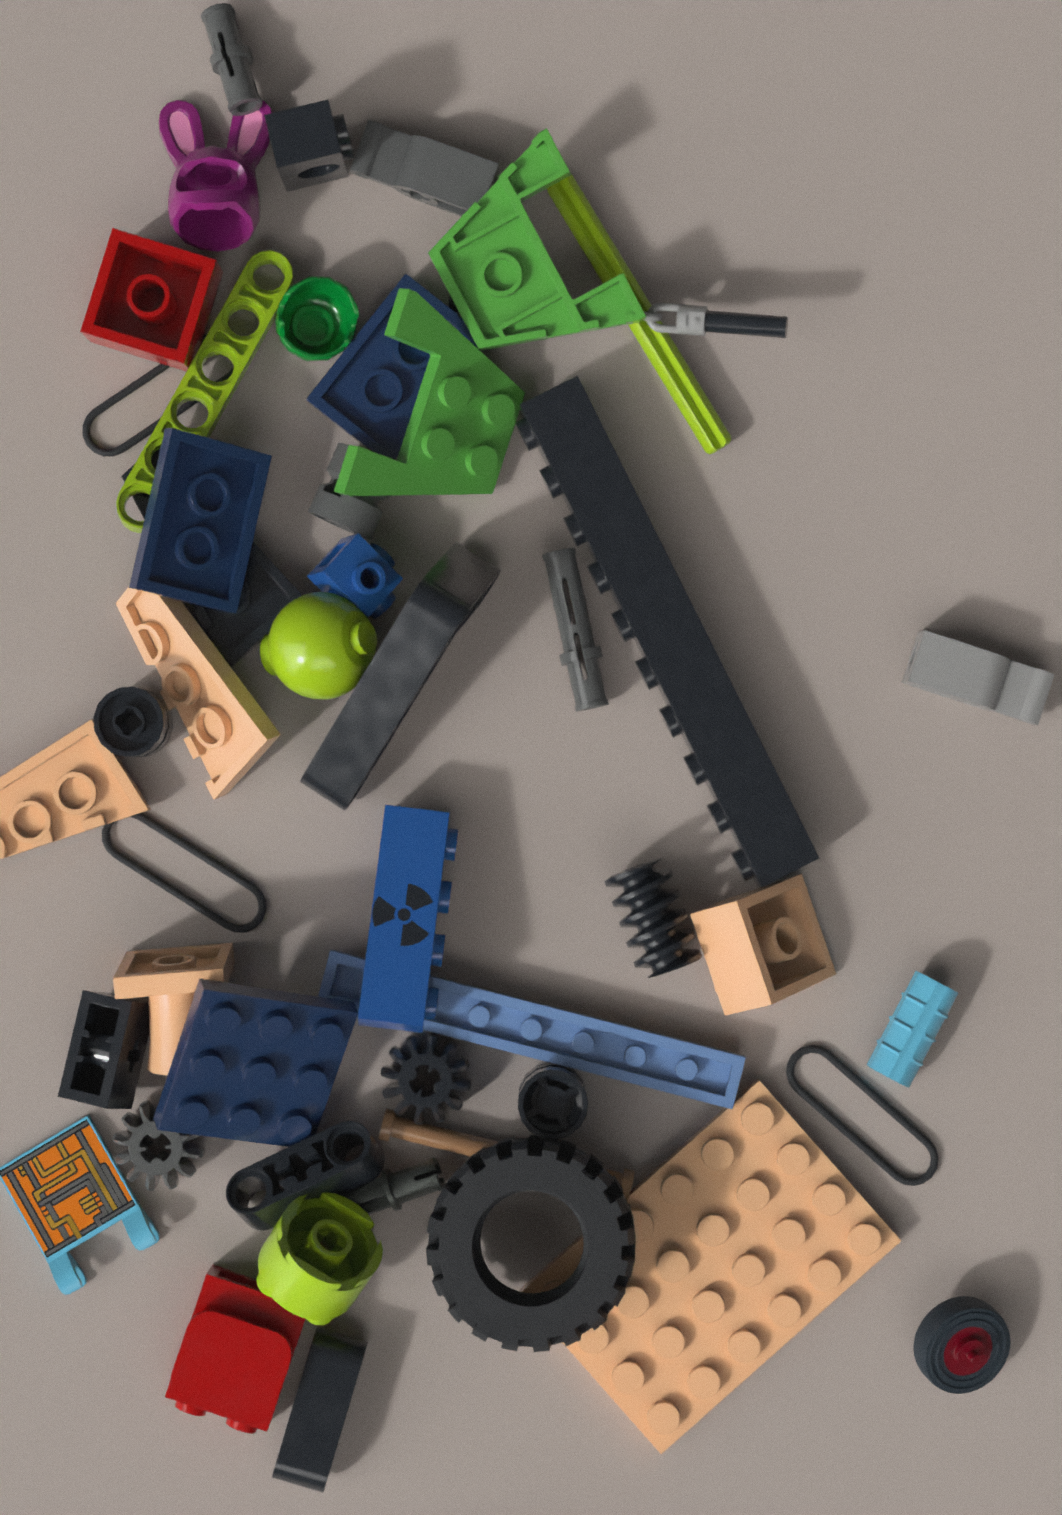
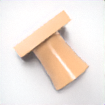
(170, 982)

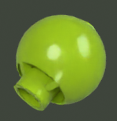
(319, 646)

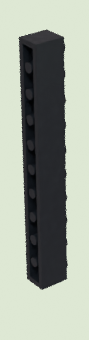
(667, 633)

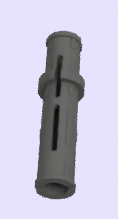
(562, 567)

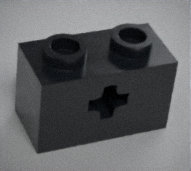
(106, 1051)

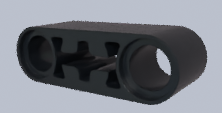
(308, 1156)
(319, 1409)

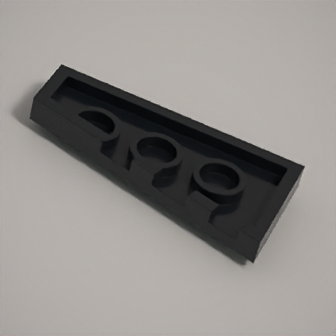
(261, 599)

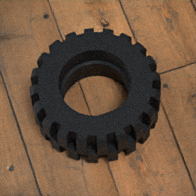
(518, 1316)

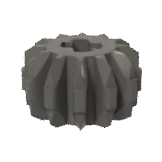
(144, 1160)

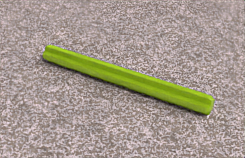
(656, 345)

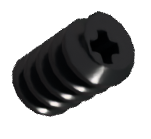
(653, 918)

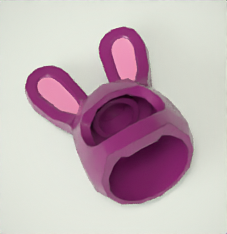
(214, 187)

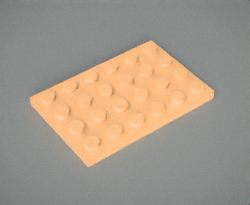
(732, 1260)

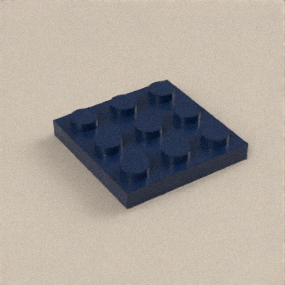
(254, 1064)

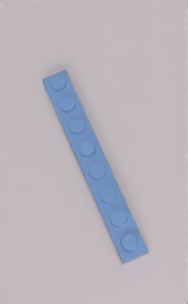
(562, 1036)

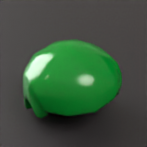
(317, 318)

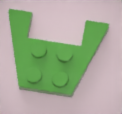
(504, 273)
(457, 420)

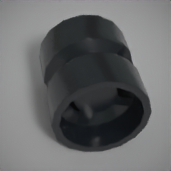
(133, 722)
(552, 1101)

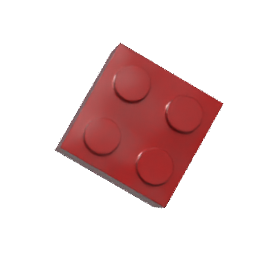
(151, 300)

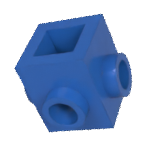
(359, 574)

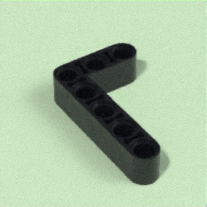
(398, 673)

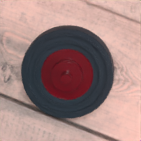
(961, 1344)

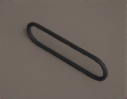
(119, 396)
(179, 894)
(876, 1098)

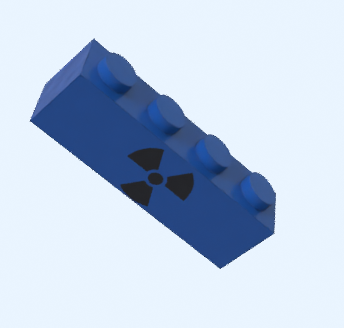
(404, 919)

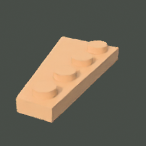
(215, 706)
(65, 793)

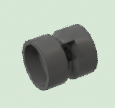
(347, 512)

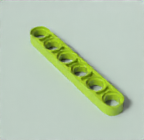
(197, 386)

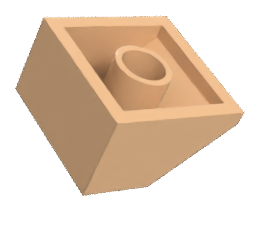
(763, 945)

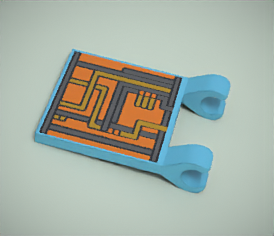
(70, 1194)

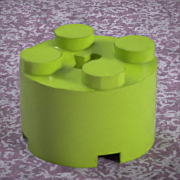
(319, 1257)

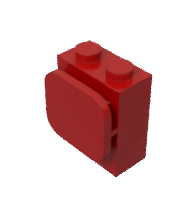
(234, 1353)

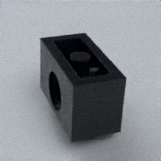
(309, 144)

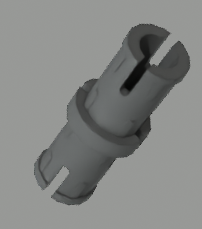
(231, 59)

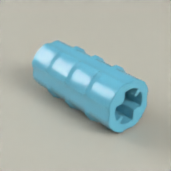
(912, 1029)

